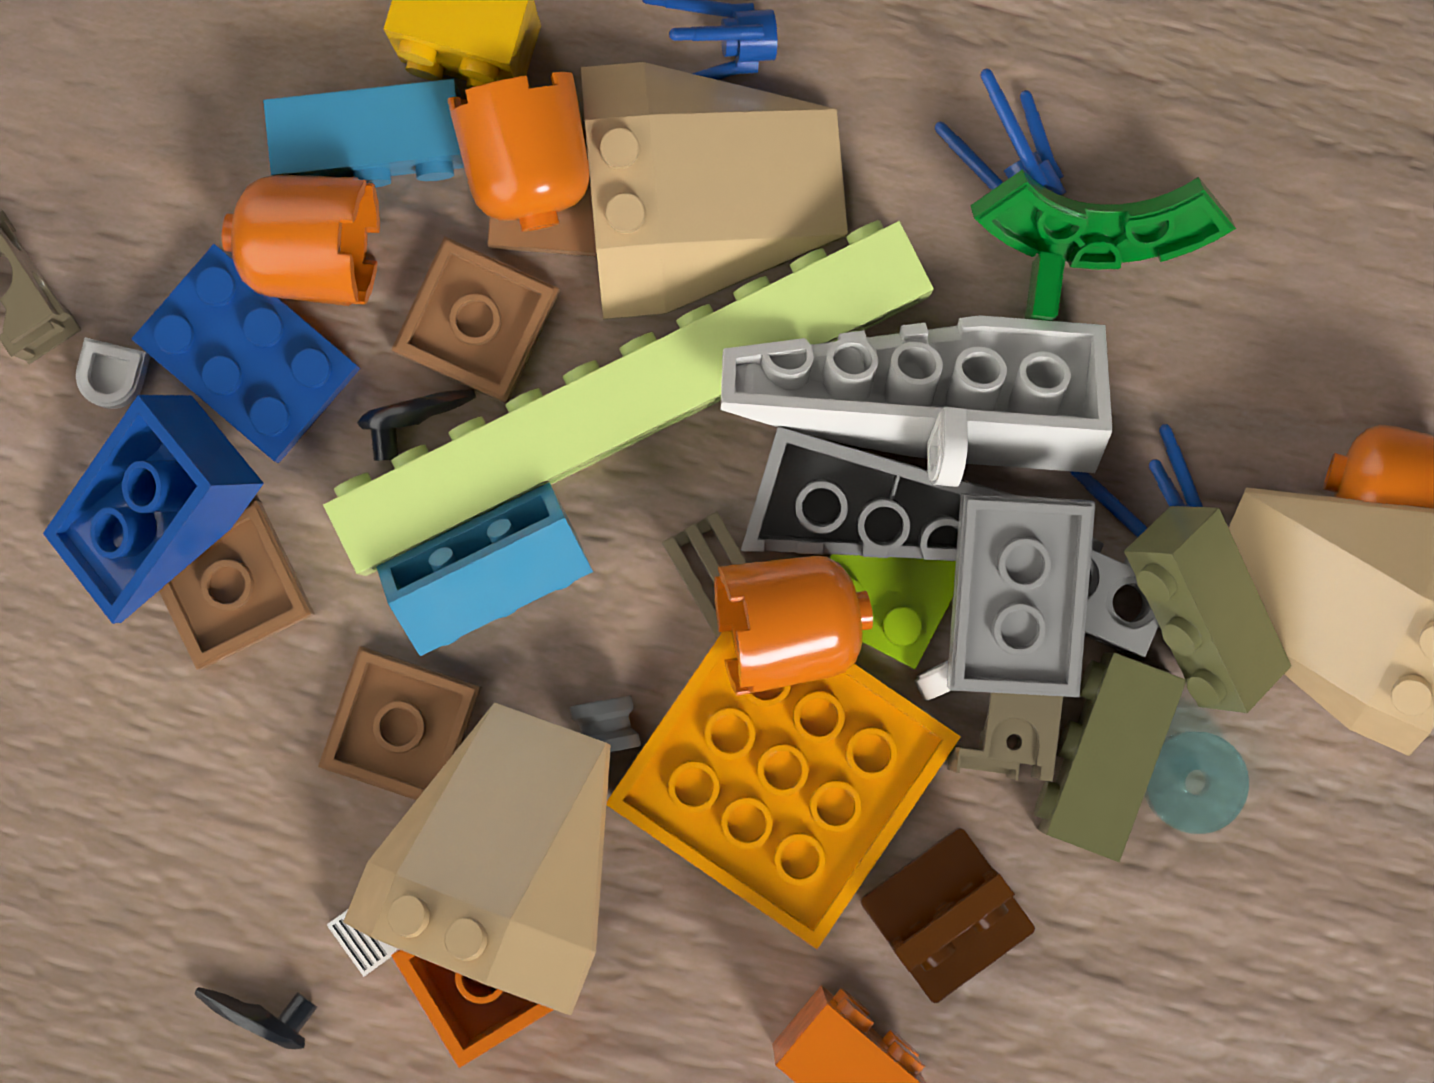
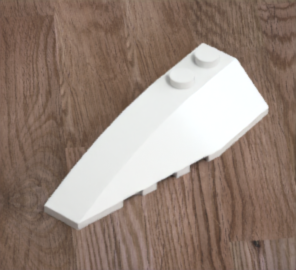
(1027, 384)

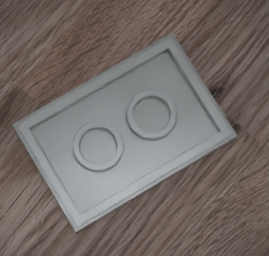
(1020, 594)

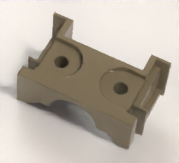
(33, 314)
(1032, 721)

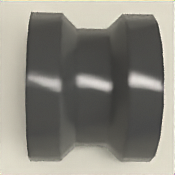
(607, 722)

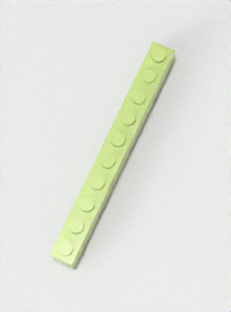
(622, 401)

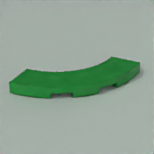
(1101, 234)

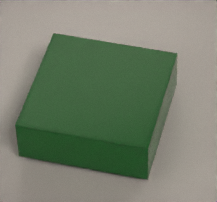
(1045, 287)

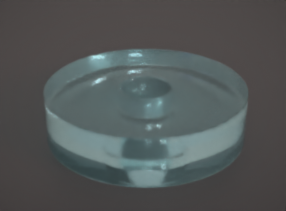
(1224, 787)

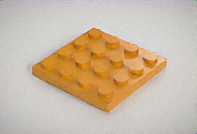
(783, 785)

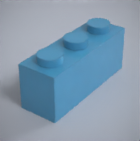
(366, 133)
(483, 569)

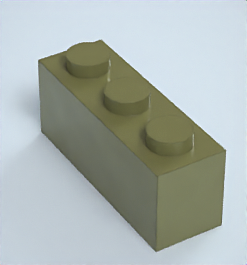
(1208, 608)
(1109, 754)

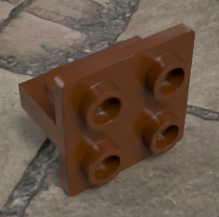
(947, 915)

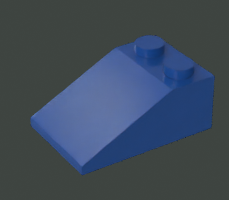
(151, 502)

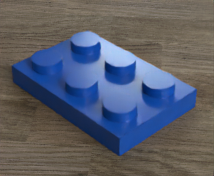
(245, 355)

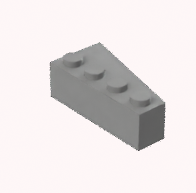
(852, 502)

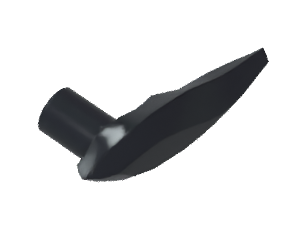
(407, 413)
(258, 1020)

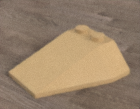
(702, 183)
(1349, 604)
(499, 861)

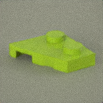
(905, 601)

